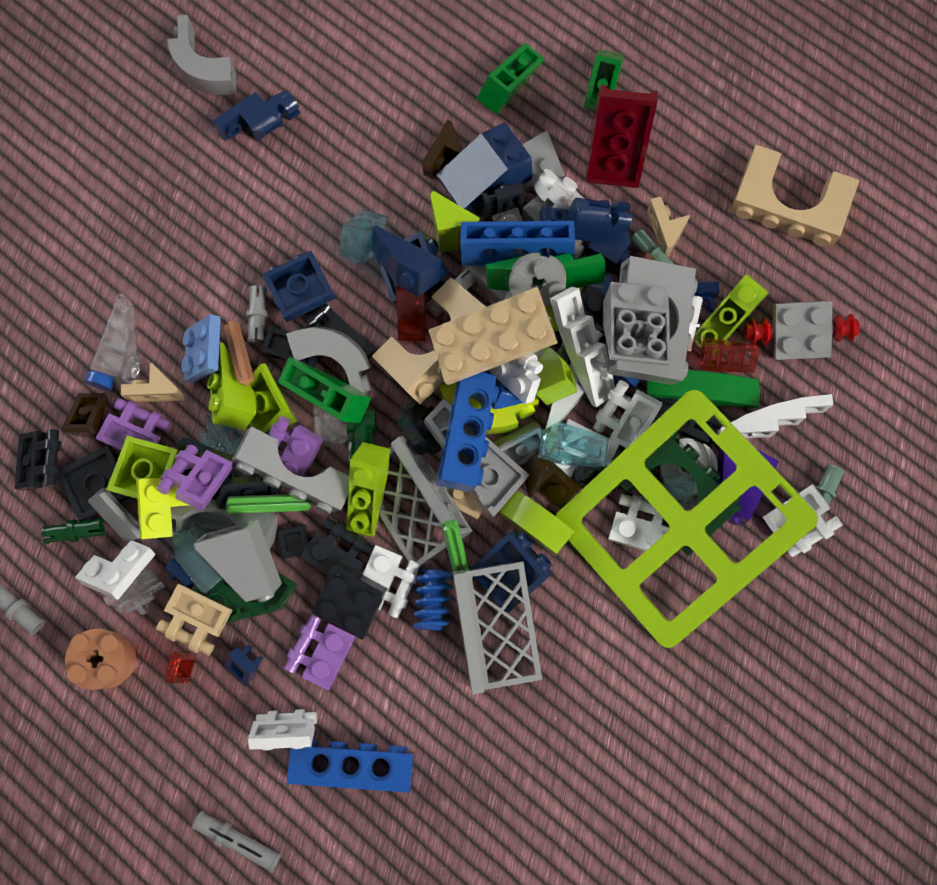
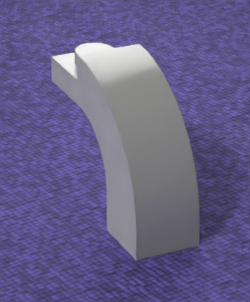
(208, 75)
(334, 344)

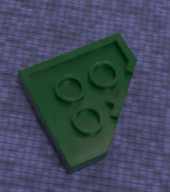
(241, 610)

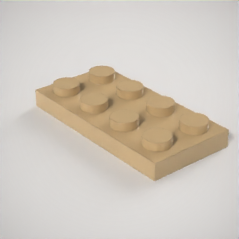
(492, 336)

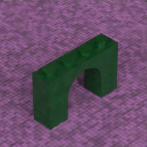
(705, 478)

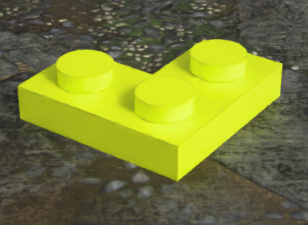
(155, 509)

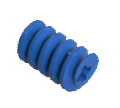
(433, 600)

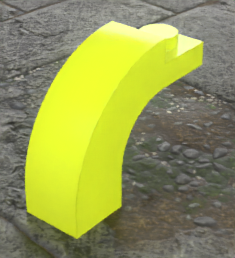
(504, 419)

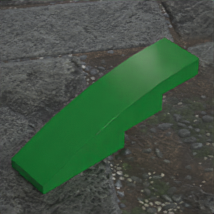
(578, 272)
(719, 388)

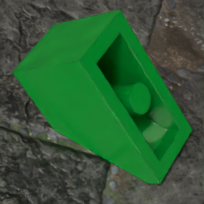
(604, 72)

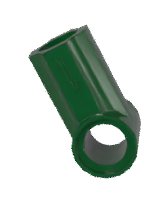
(361, 431)

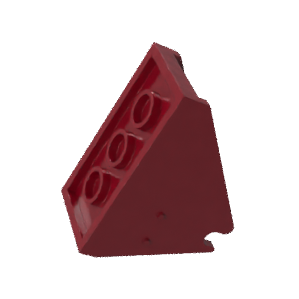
(620, 136)

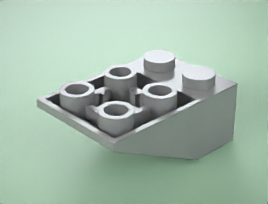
(637, 323)

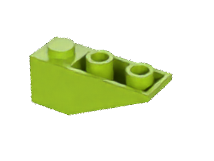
(732, 311)
(556, 378)
(230, 402)
(366, 487)

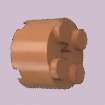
(83, 659)

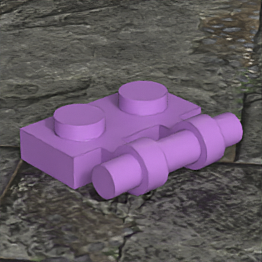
(117, 429)
(300, 448)
(201, 482)
(327, 657)

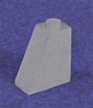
(242, 560)

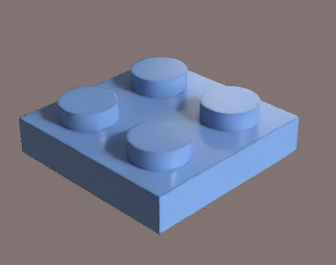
(201, 349)

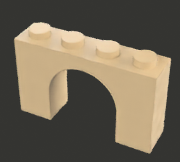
(758, 202)
(422, 373)

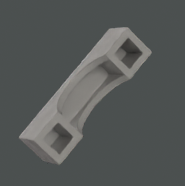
(260, 456)
(218, 519)

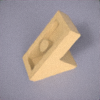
(665, 229)
(157, 389)

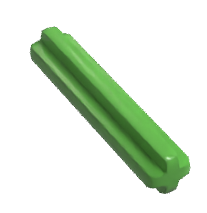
(265, 503)
(455, 545)

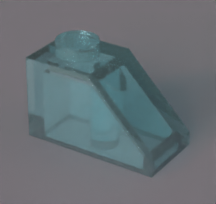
(357, 236)
(573, 446)
(191, 561)

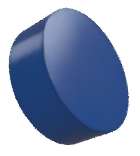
(99, 381)

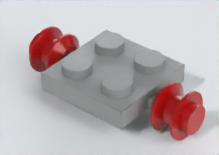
(802, 330)

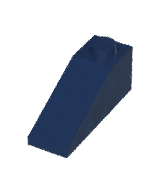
(405, 263)

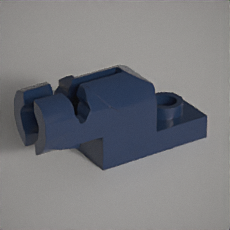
(257, 116)
(591, 217)

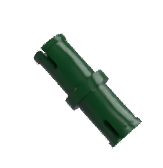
(73, 531)

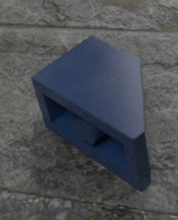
(612, 247)

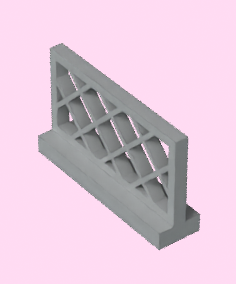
(435, 496)
(471, 630)

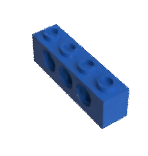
(499, 241)
(451, 471)
(304, 772)

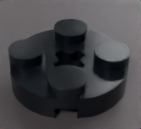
(412, 424)

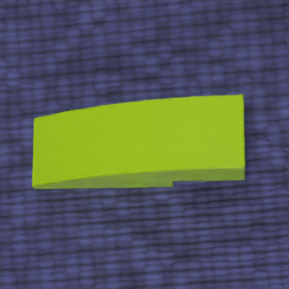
(536, 522)

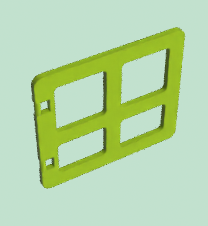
(687, 527)

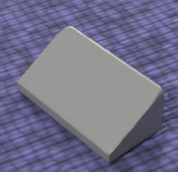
(521, 443)
(115, 515)

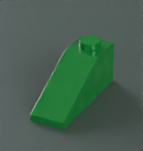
(509, 78)
(325, 391)

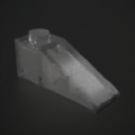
(119, 348)

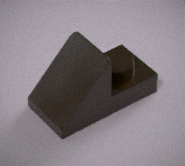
(444, 148)
(85, 415)
(550, 480)

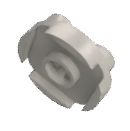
(540, 267)

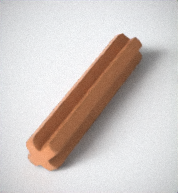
(238, 353)

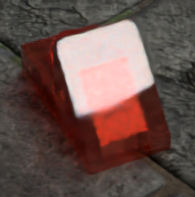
(410, 316)

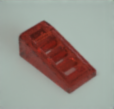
(709, 345)
(180, 667)

